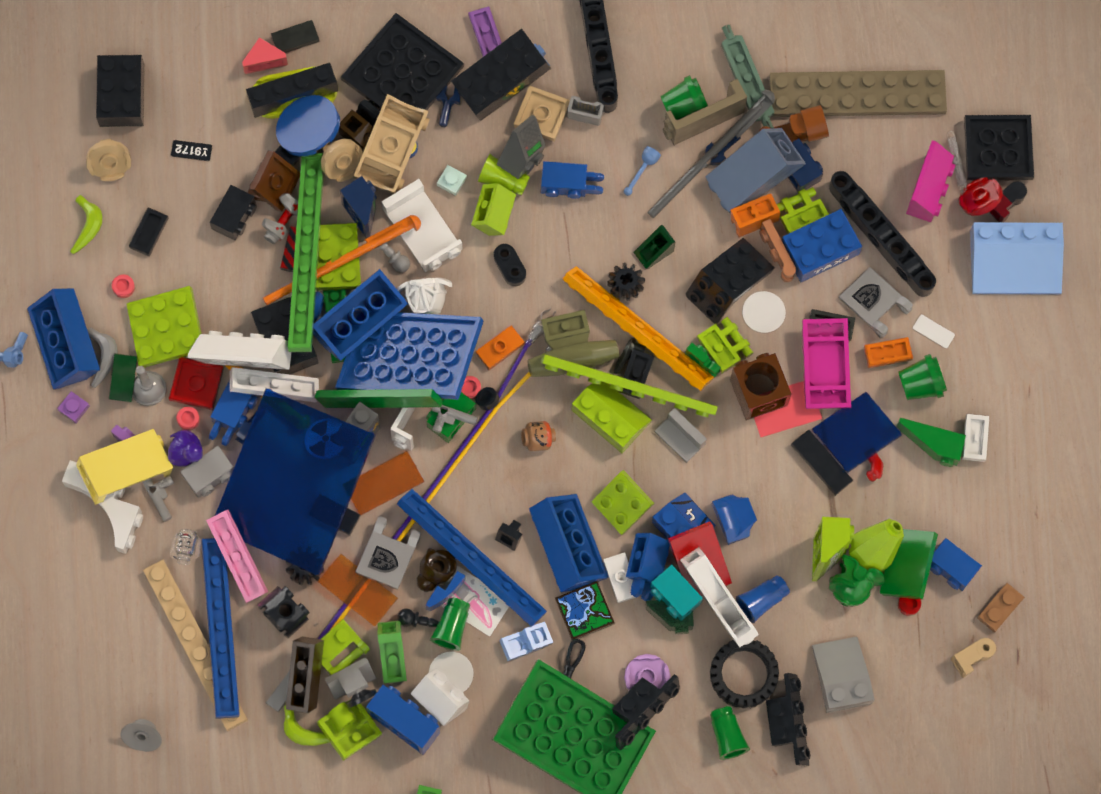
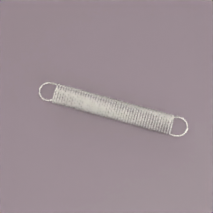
(957, 170)

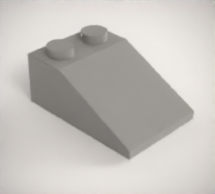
(843, 674)

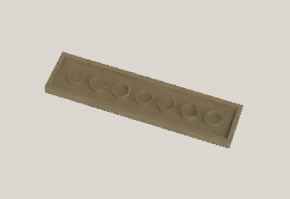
(860, 92)

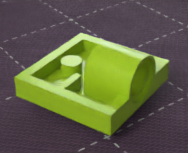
(622, 502)
(349, 729)

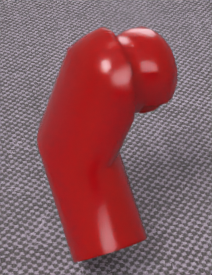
(876, 468)

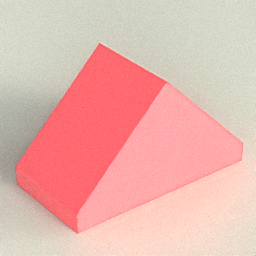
(263, 57)

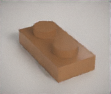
(1000, 607)

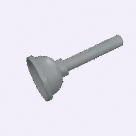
(148, 387)

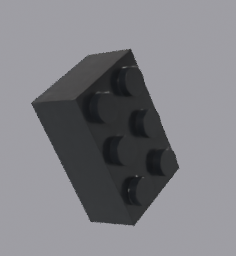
(120, 90)
(275, 320)

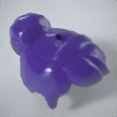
(184, 448)

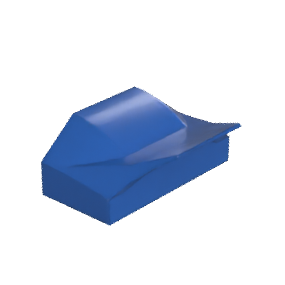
(734, 517)

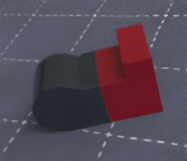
(1012, 195)

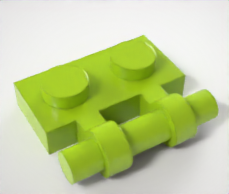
(803, 216)
(720, 349)

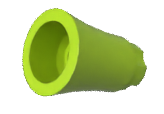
(494, 174)

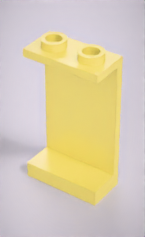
(123, 464)

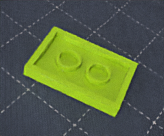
(335, 242)

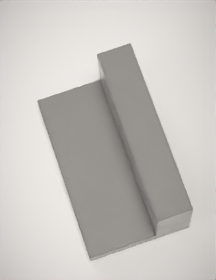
(681, 435)

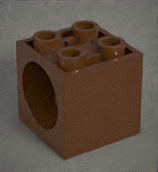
(756, 405)

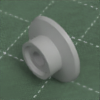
(141, 735)

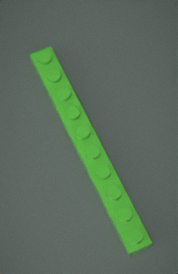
(306, 254)

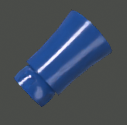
(762, 598)

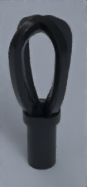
(569, 669)

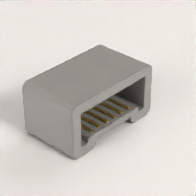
(585, 111)

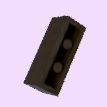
(304, 674)

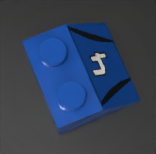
(679, 516)

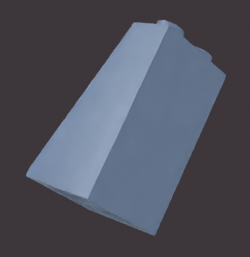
(755, 168)

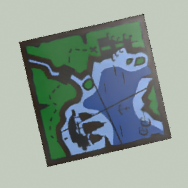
(584, 610)

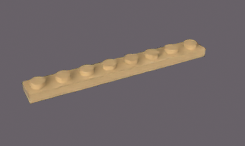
(186, 630)

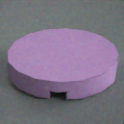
(648, 667)

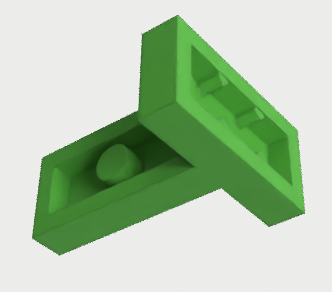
(391, 651)

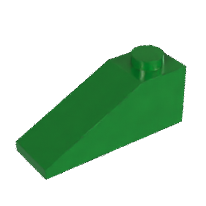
(936, 442)

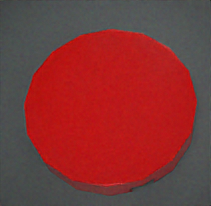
(981, 196)

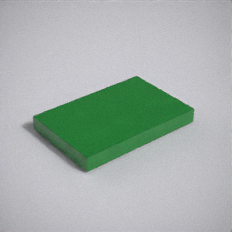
(911, 565)

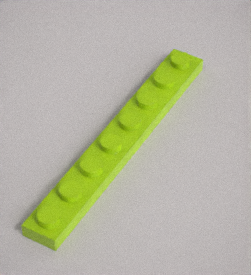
(638, 389)

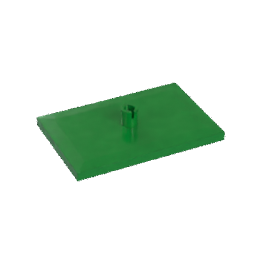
(570, 733)

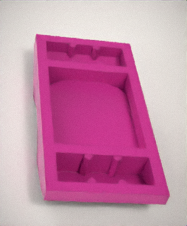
(826, 363)

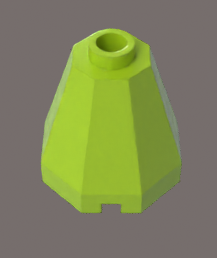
(877, 544)

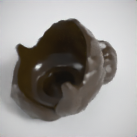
(434, 560)

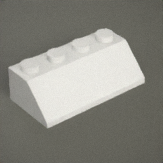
(241, 351)

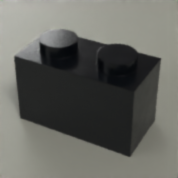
(233, 212)

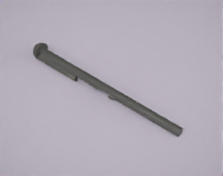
(737, 130)

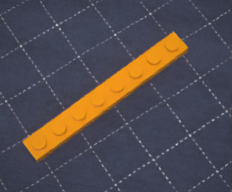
(638, 328)

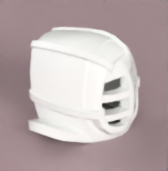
(426, 294)

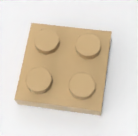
(547, 109)

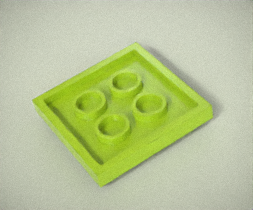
(164, 326)

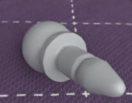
(400, 262)

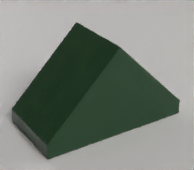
(655, 247)

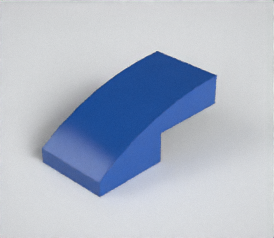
(440, 595)

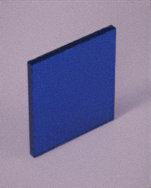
(857, 432)

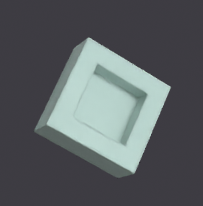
(451, 180)

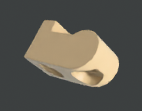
(978, 651)

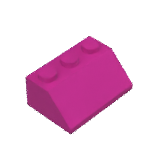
(931, 183)

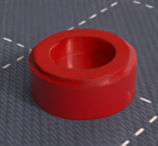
(909, 606)

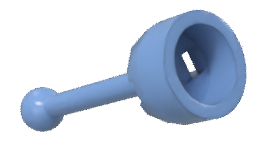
(649, 157)

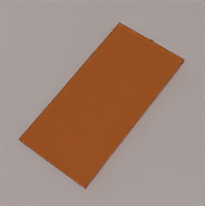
(385, 483)
(356, 591)

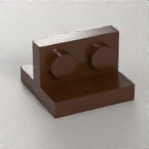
(273, 179)

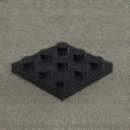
(999, 147)

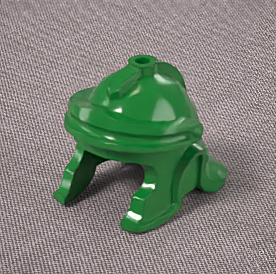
(854, 582)

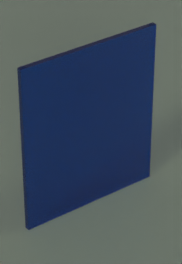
(295, 480)

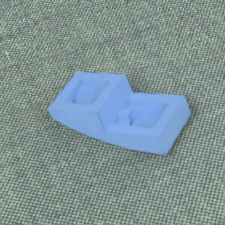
(526, 641)

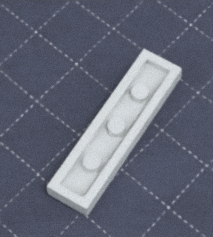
(257, 381)

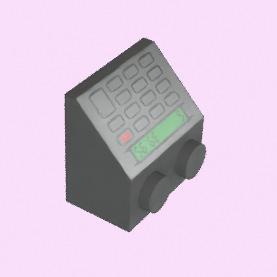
(523, 149)

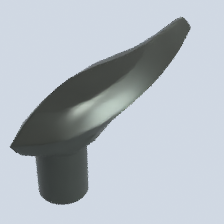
(626, 354)

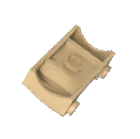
(391, 144)

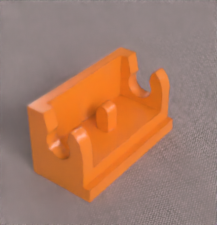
(752, 214)

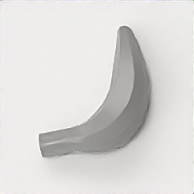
(108, 348)

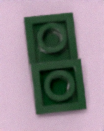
(122, 377)

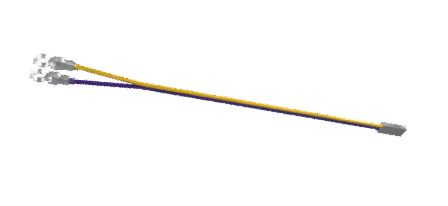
(279, 696)

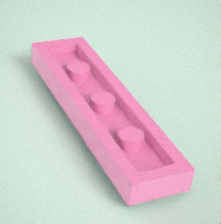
(237, 556)

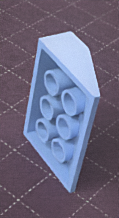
(1016, 258)

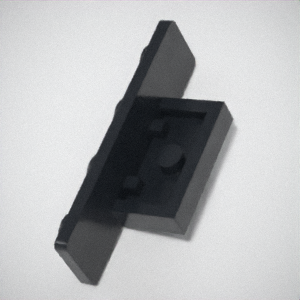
(641, 705)
(787, 720)

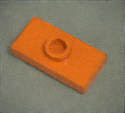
(500, 347)
(888, 352)

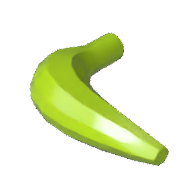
(92, 224)
(300, 735)

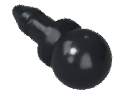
(408, 618)

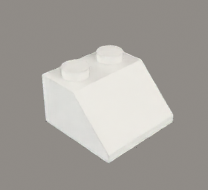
(440, 697)

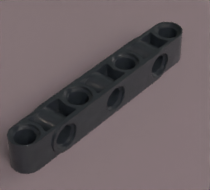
(599, 45)
(882, 233)

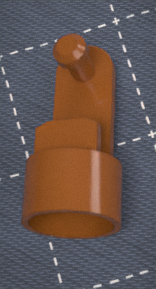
(807, 125)

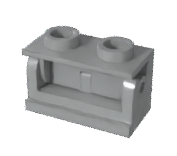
(208, 472)

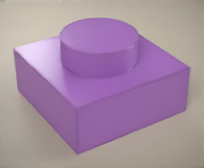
(73, 407)
(121, 434)

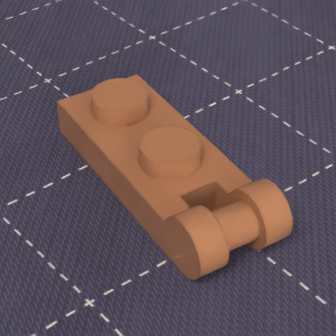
(778, 251)

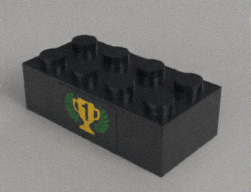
(501, 74)

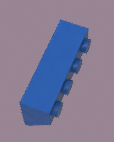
(358, 315)
(63, 338)
(568, 542)

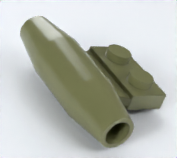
(569, 341)

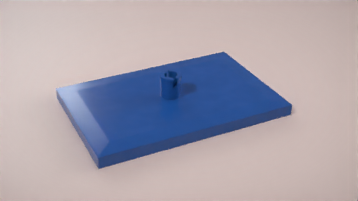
(414, 354)

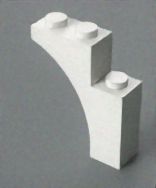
(123, 515)
(719, 597)

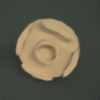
(341, 159)
(108, 160)

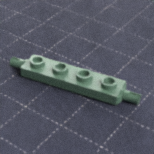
(745, 71)

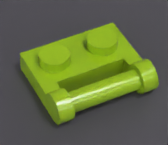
(336, 641)

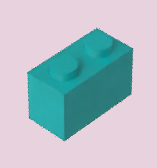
(675, 593)

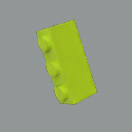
(610, 415)

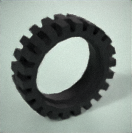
(729, 696)

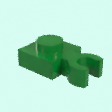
(700, 356)

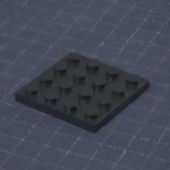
(403, 65)

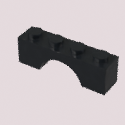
(272, 94)

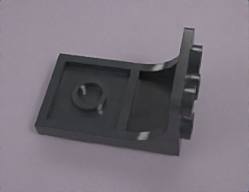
(728, 279)

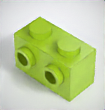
(493, 209)

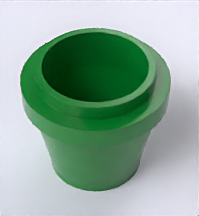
(684, 98)
(923, 379)

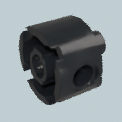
(297, 616)

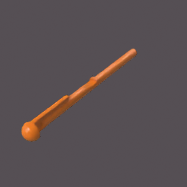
(372, 242)

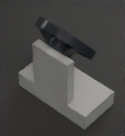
(352, 682)

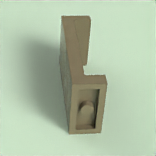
(707, 117)

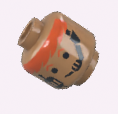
(538, 436)

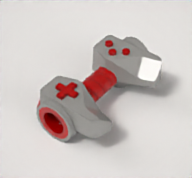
(276, 230)

